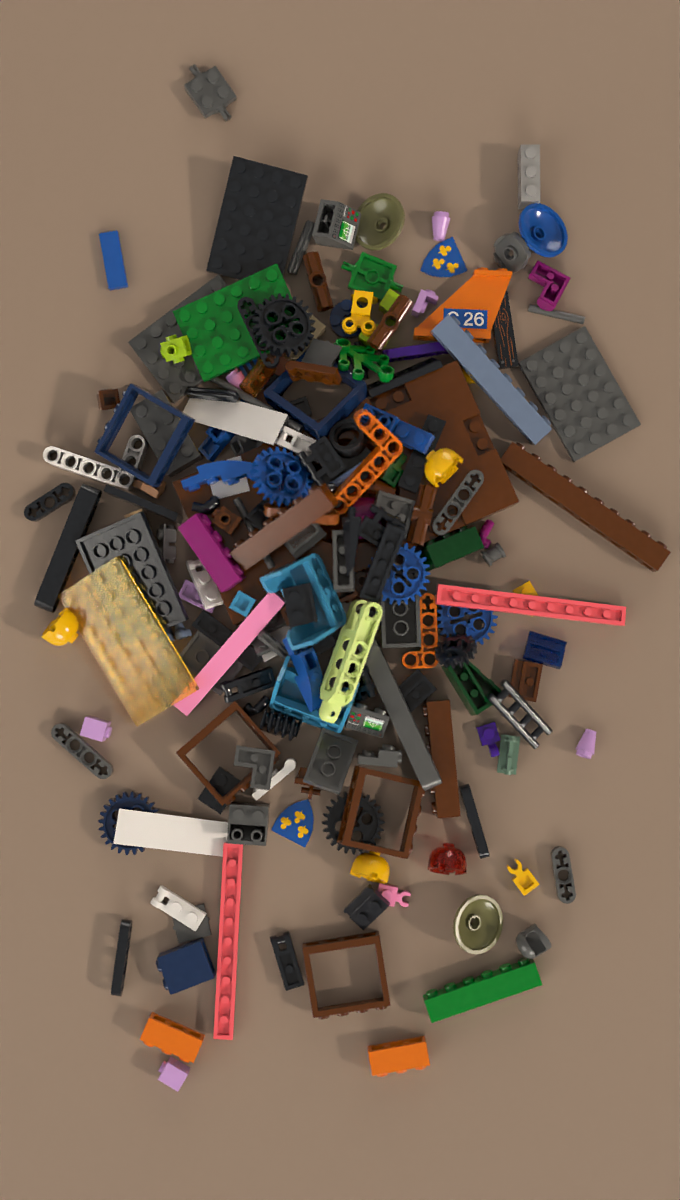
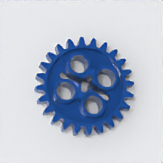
(265, 473)
(411, 560)
(477, 635)

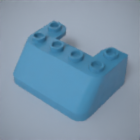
(327, 604)

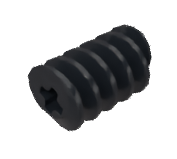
(280, 724)

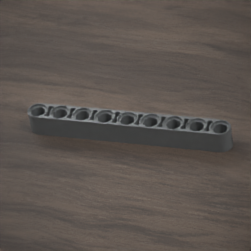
(401, 717)

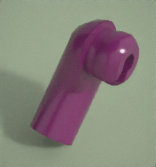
(484, 532)

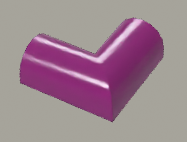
(553, 283)

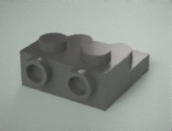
(386, 756)

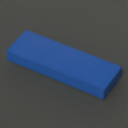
(113, 260)

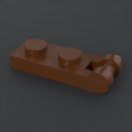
(313, 372)

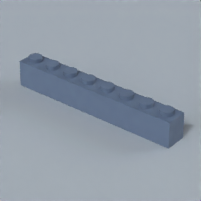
(491, 380)

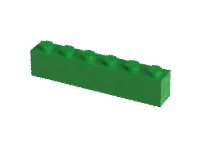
(482, 989)

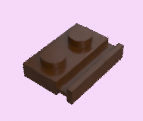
(526, 679)

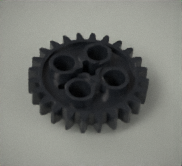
(275, 309)
(368, 830)

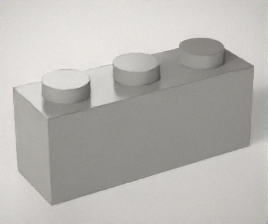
(528, 175)

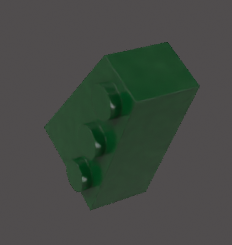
(451, 547)
(471, 687)

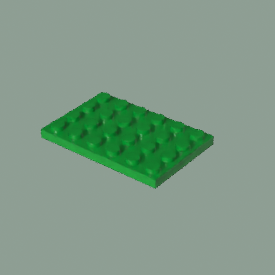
(217, 329)

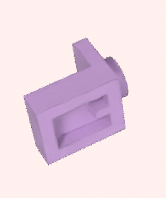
(420, 305)

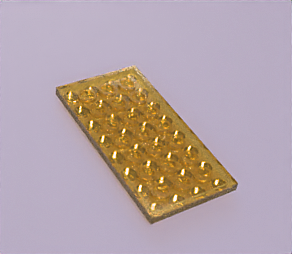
(128, 641)

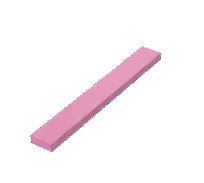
(232, 650)

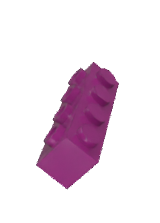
(212, 552)

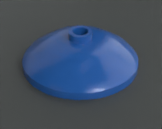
(543, 230)

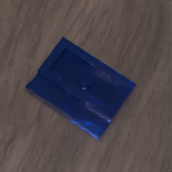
(544, 650)

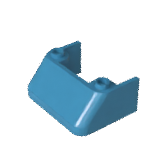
(289, 700)

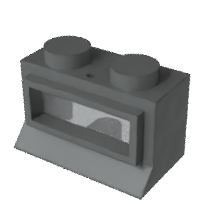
(305, 540)

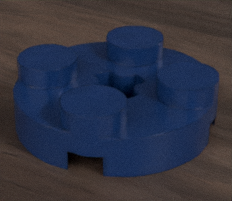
(337, 316)

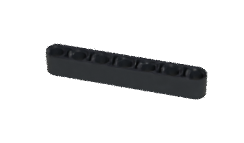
(67, 549)

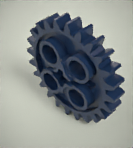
(109, 819)

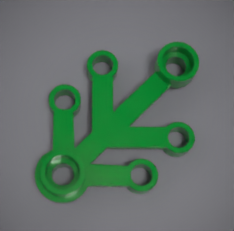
(384, 372)

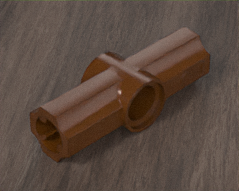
(315, 271)
(396, 313)
(422, 515)

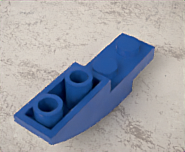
(407, 434)
(215, 442)
(209, 473)
(309, 674)

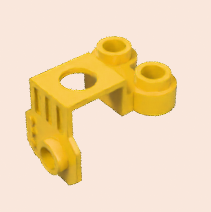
(361, 316)

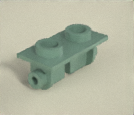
(508, 754)

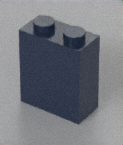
(185, 966)

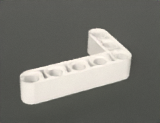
(100, 468)

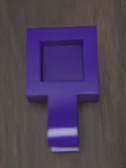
(488, 736)

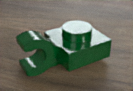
(393, 472)

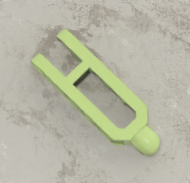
(358, 630)

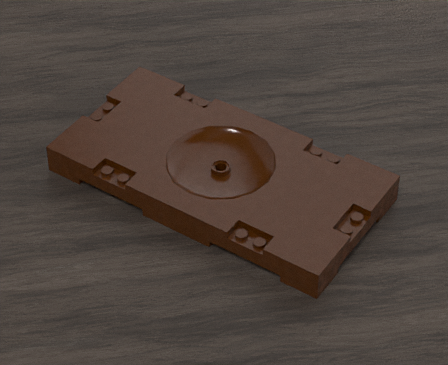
(438, 393)

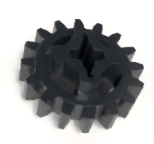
(455, 650)

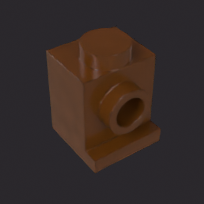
(108, 399)
(229, 527)

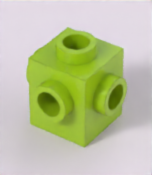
(175, 348)

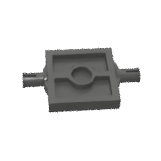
(210, 92)

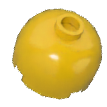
(441, 465)
(62, 629)
(371, 867)

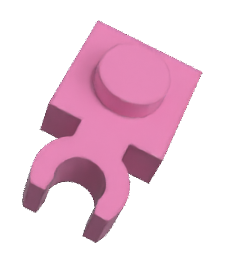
(390, 893)

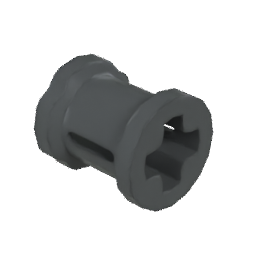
(493, 554)

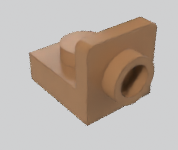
(149, 490)

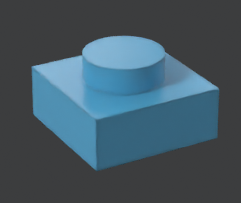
(242, 603)

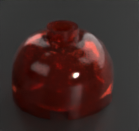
(447, 860)

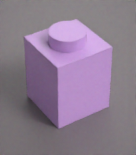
(96, 728)
(173, 1073)

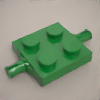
(372, 275)

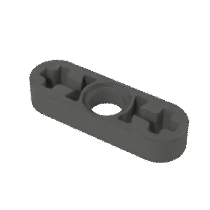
(560, 889)

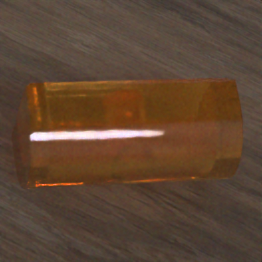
(256, 378)

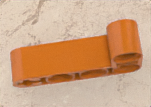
(431, 630)

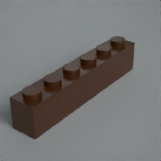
(284, 527)
(443, 754)

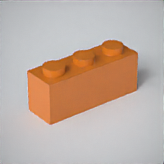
(172, 1038)
(398, 1056)

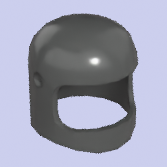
(532, 942)

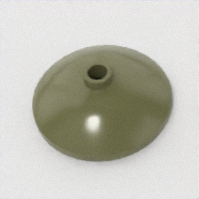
(376, 213)
(484, 927)

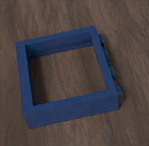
(340, 412)
(113, 426)

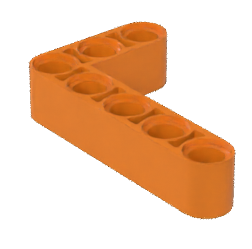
(368, 463)

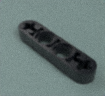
(243, 313)
(474, 821)
(121, 957)

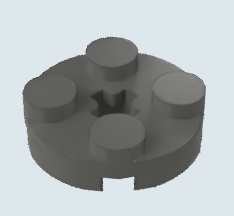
(518, 246)

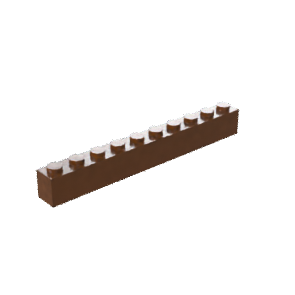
(584, 507)

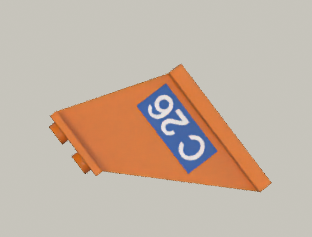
(472, 304)

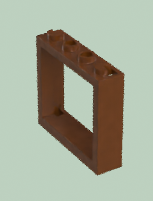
(244, 783)
(352, 805)
(338, 944)

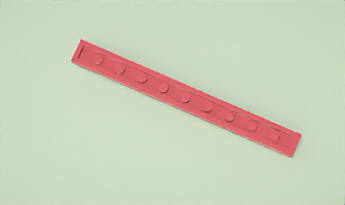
(530, 605)
(228, 941)

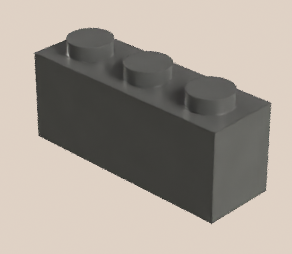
(341, 581)

